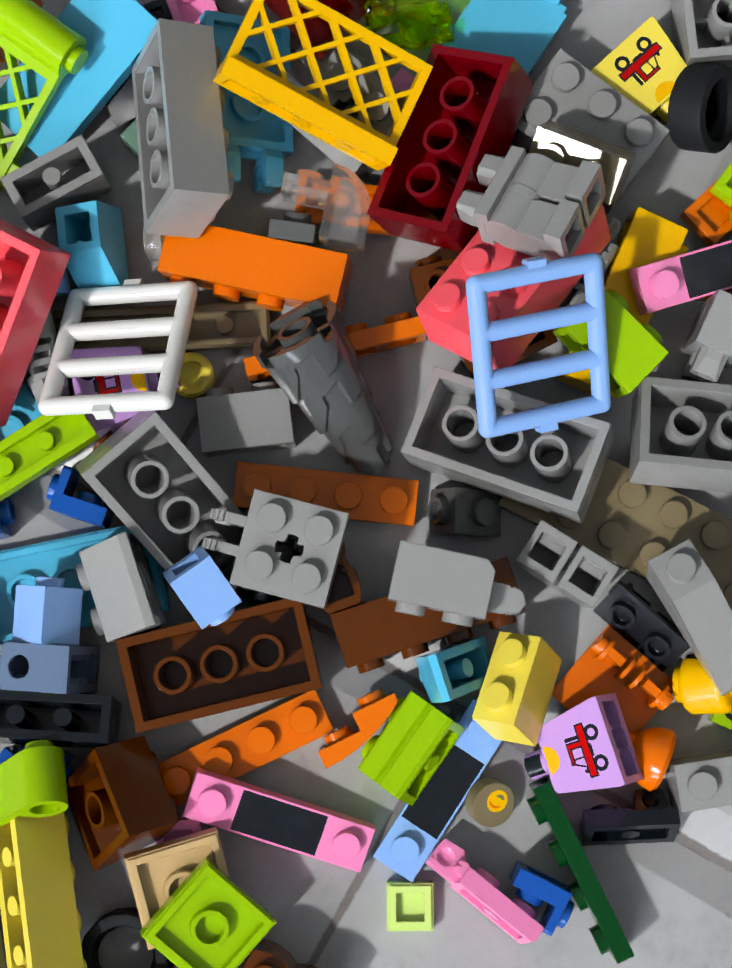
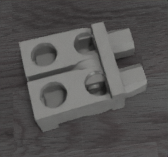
(533, 203)

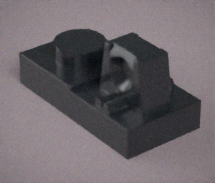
(647, 822)

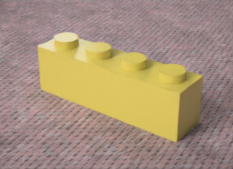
(39, 894)

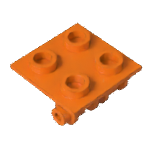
(617, 668)

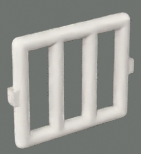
(168, 363)

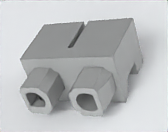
(710, 340)
(569, 570)

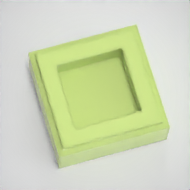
(410, 906)

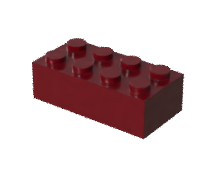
(461, 114)

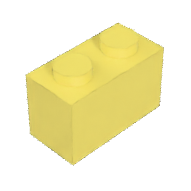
(517, 688)

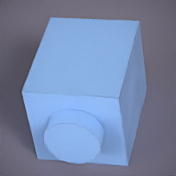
(202, 588)
(47, 613)

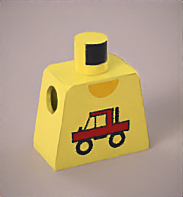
(644, 68)

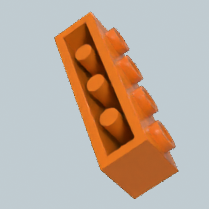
(257, 268)

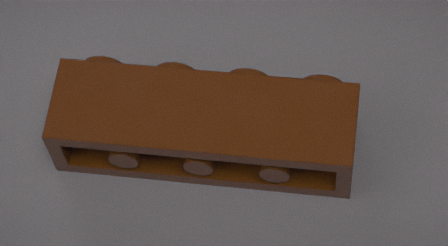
(377, 630)

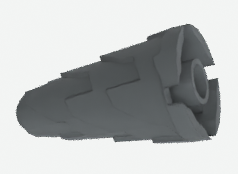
(321, 374)

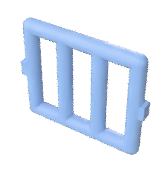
(483, 332)

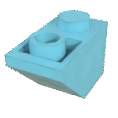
(96, 243)

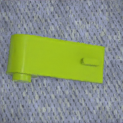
(33, 782)

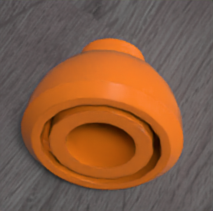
(653, 753)

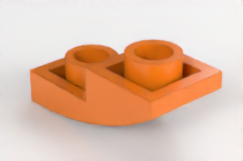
(371, 715)

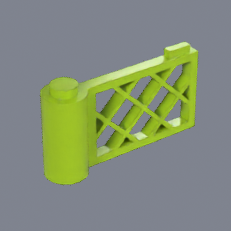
(46, 48)

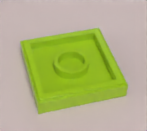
(208, 922)

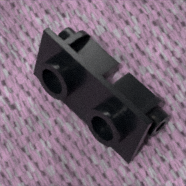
(641, 626)

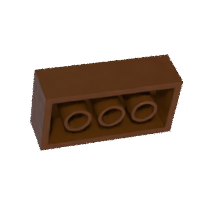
(216, 669)

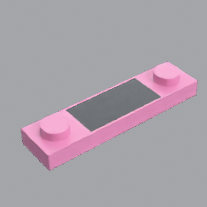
(682, 277)
(278, 820)

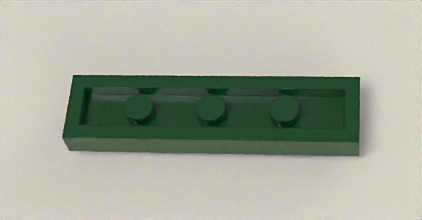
(586, 888)

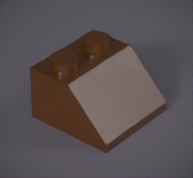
(120, 801)

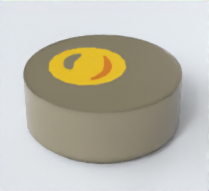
(489, 802)

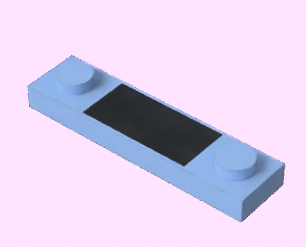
(422, 825)

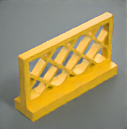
(315, 114)

